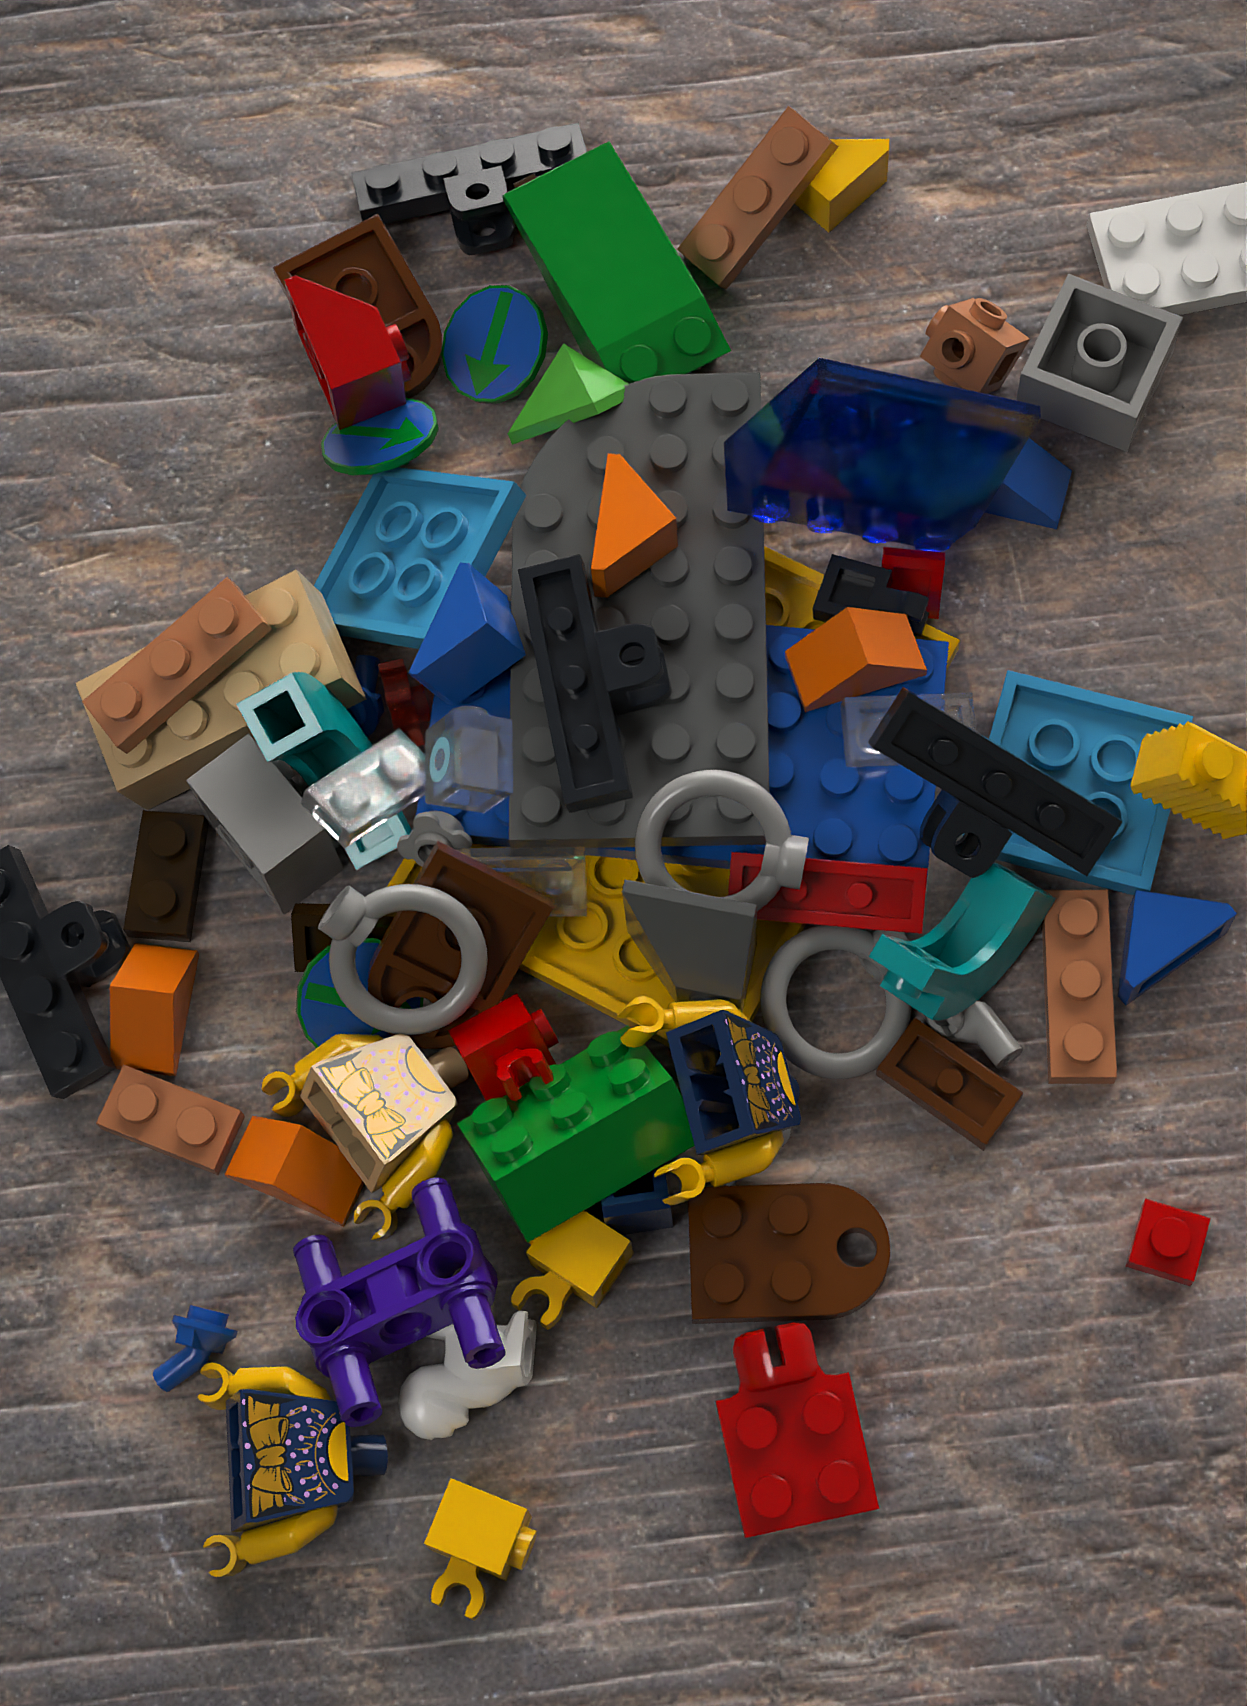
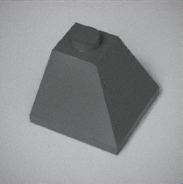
(693, 940)

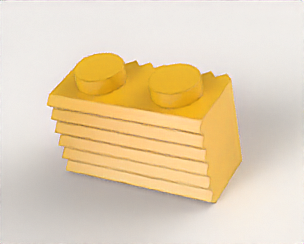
(1195, 777)

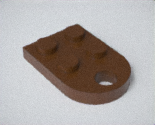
(371, 269)
(423, 955)
(775, 1253)

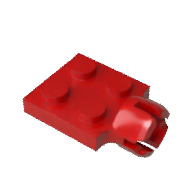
(793, 1437)

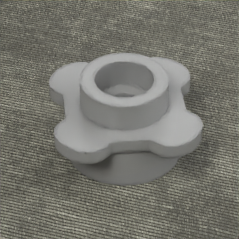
(429, 829)

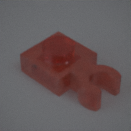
(406, 703)

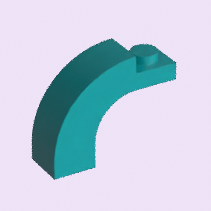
(315, 735)
(968, 947)

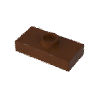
(949, 1084)

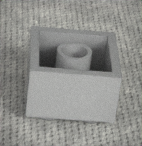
(1098, 361)
(263, 823)

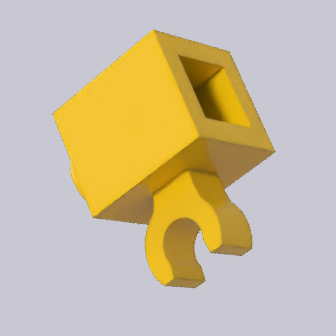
(576, 1258)
(477, 1535)

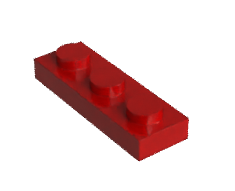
(841, 894)

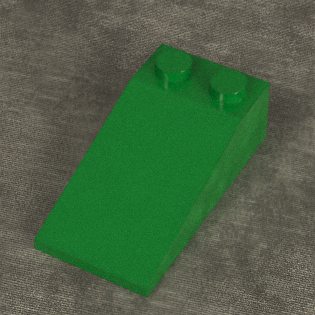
(615, 270)

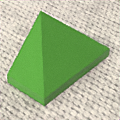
(568, 390)

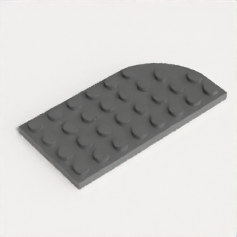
(697, 598)

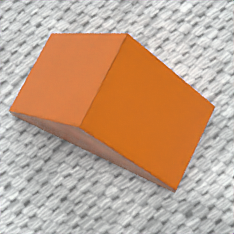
(631, 528)
(854, 656)
(151, 1007)
(296, 1168)

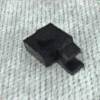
(866, 587)

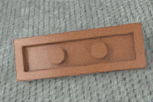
(757, 197)
(176, 665)
(1079, 988)

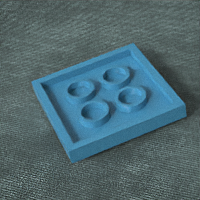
(407, 546)
(1092, 748)

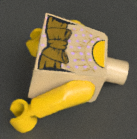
(381, 1109)

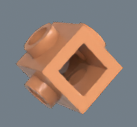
(973, 345)

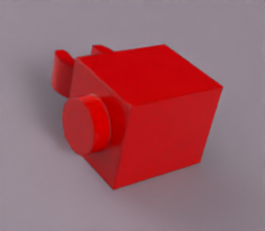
(506, 1048)

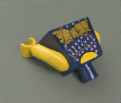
(730, 1085)
(285, 1461)

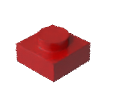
(918, 573)
(1168, 1242)

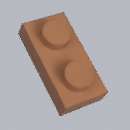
(170, 1119)

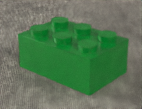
(581, 1135)

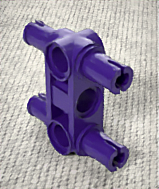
(397, 1301)

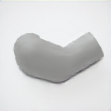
(982, 1027)

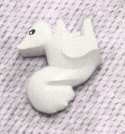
(439, 1396)

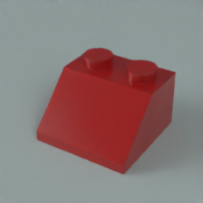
(350, 351)

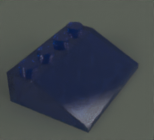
(875, 455)

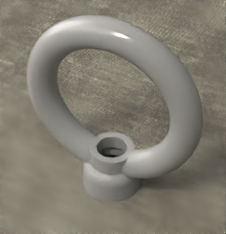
(783, 852)
(351, 921)
(776, 1015)

